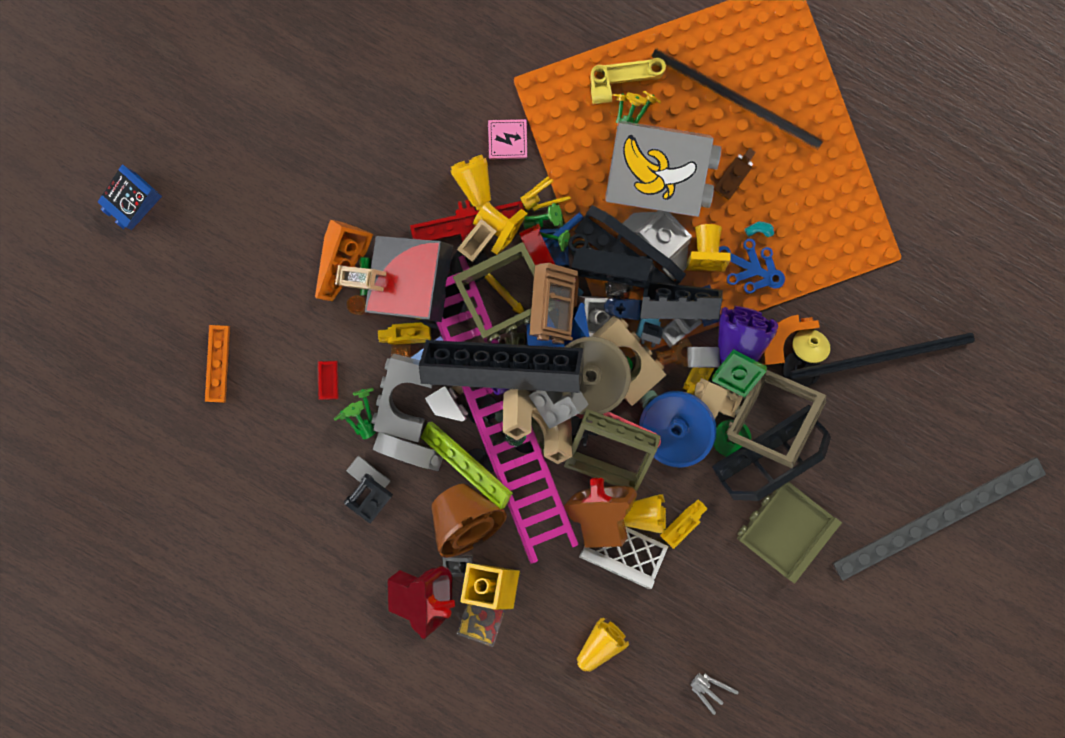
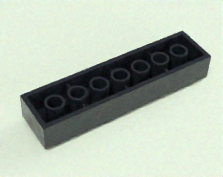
(502, 366)

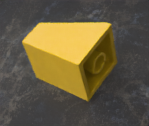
(490, 586)

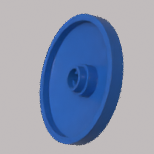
(684, 428)

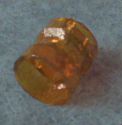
(353, 305)

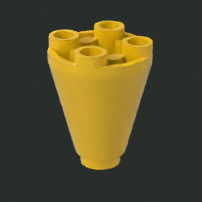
(473, 180)

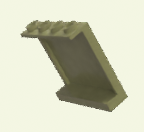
(788, 531)

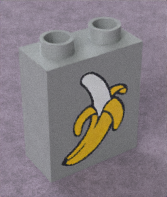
(661, 168)

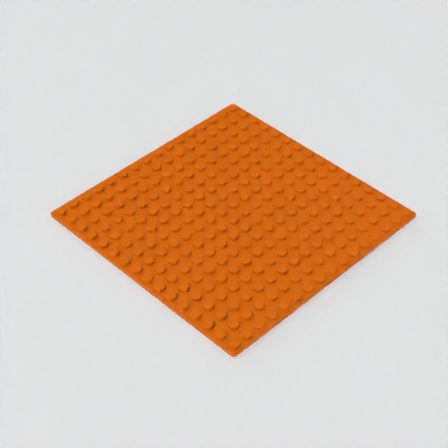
(769, 51)

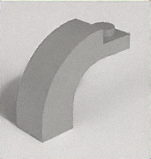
(407, 451)

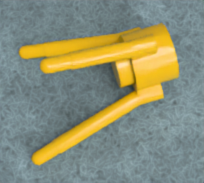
(531, 198)

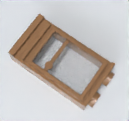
(552, 303)

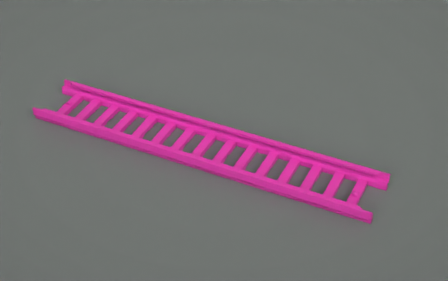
(492, 451)

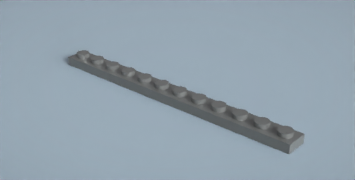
(939, 518)

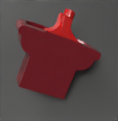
(422, 599)

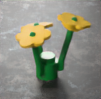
(635, 100)

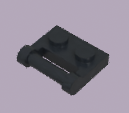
(373, 502)

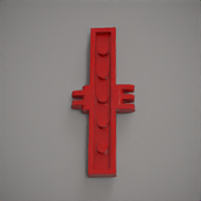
(459, 224)

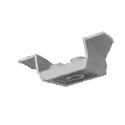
(663, 233)

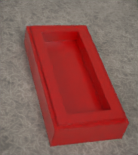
(328, 380)

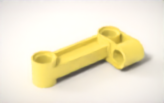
(622, 73)

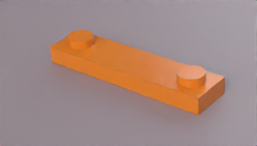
(217, 363)

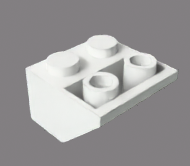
(444, 404)

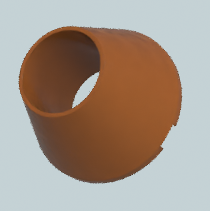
(464, 518)

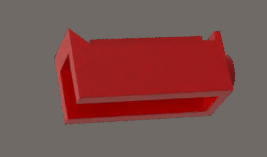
(536, 246)

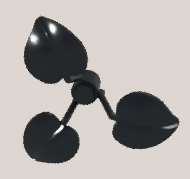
(478, 454)

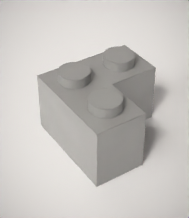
(556, 407)

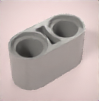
(703, 357)

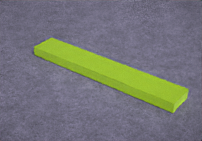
(466, 465)

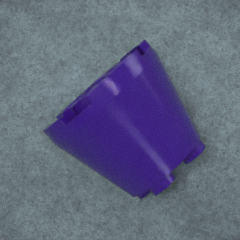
(744, 332)

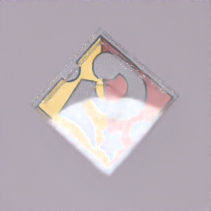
(481, 624)

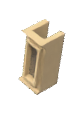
(358, 277)

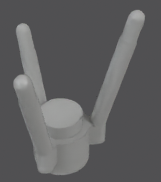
(701, 684)

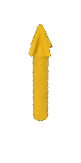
(517, 307)

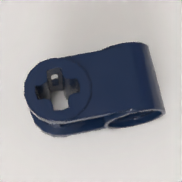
(624, 308)

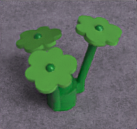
(555, 216)
(365, 427)

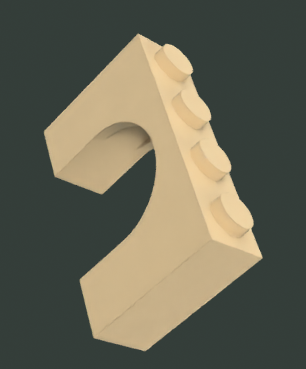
(646, 370)
(517, 424)

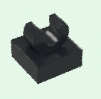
(651, 333)

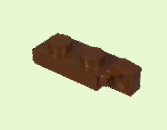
(735, 174)

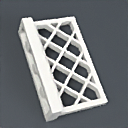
(622, 569)

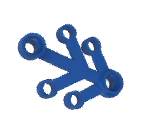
(754, 268)

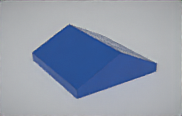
(579, 324)

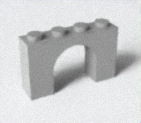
(389, 418)

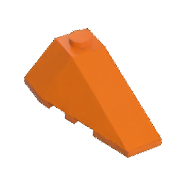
(342, 247)

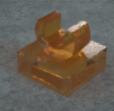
(401, 349)

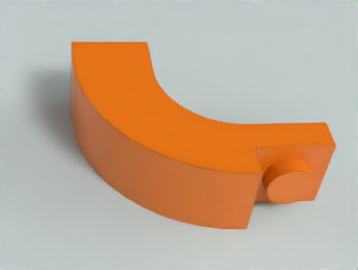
(774, 352)

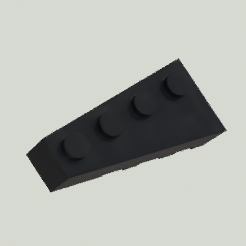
(680, 302)

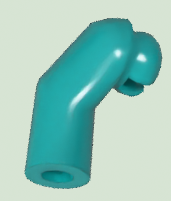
(762, 227)

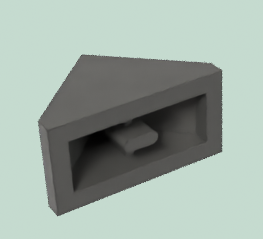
(458, 564)

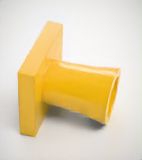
(505, 227)
(708, 255)

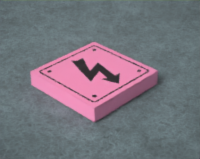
(507, 139)

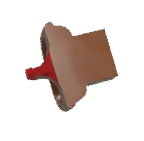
(602, 513)

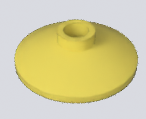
(807, 350)

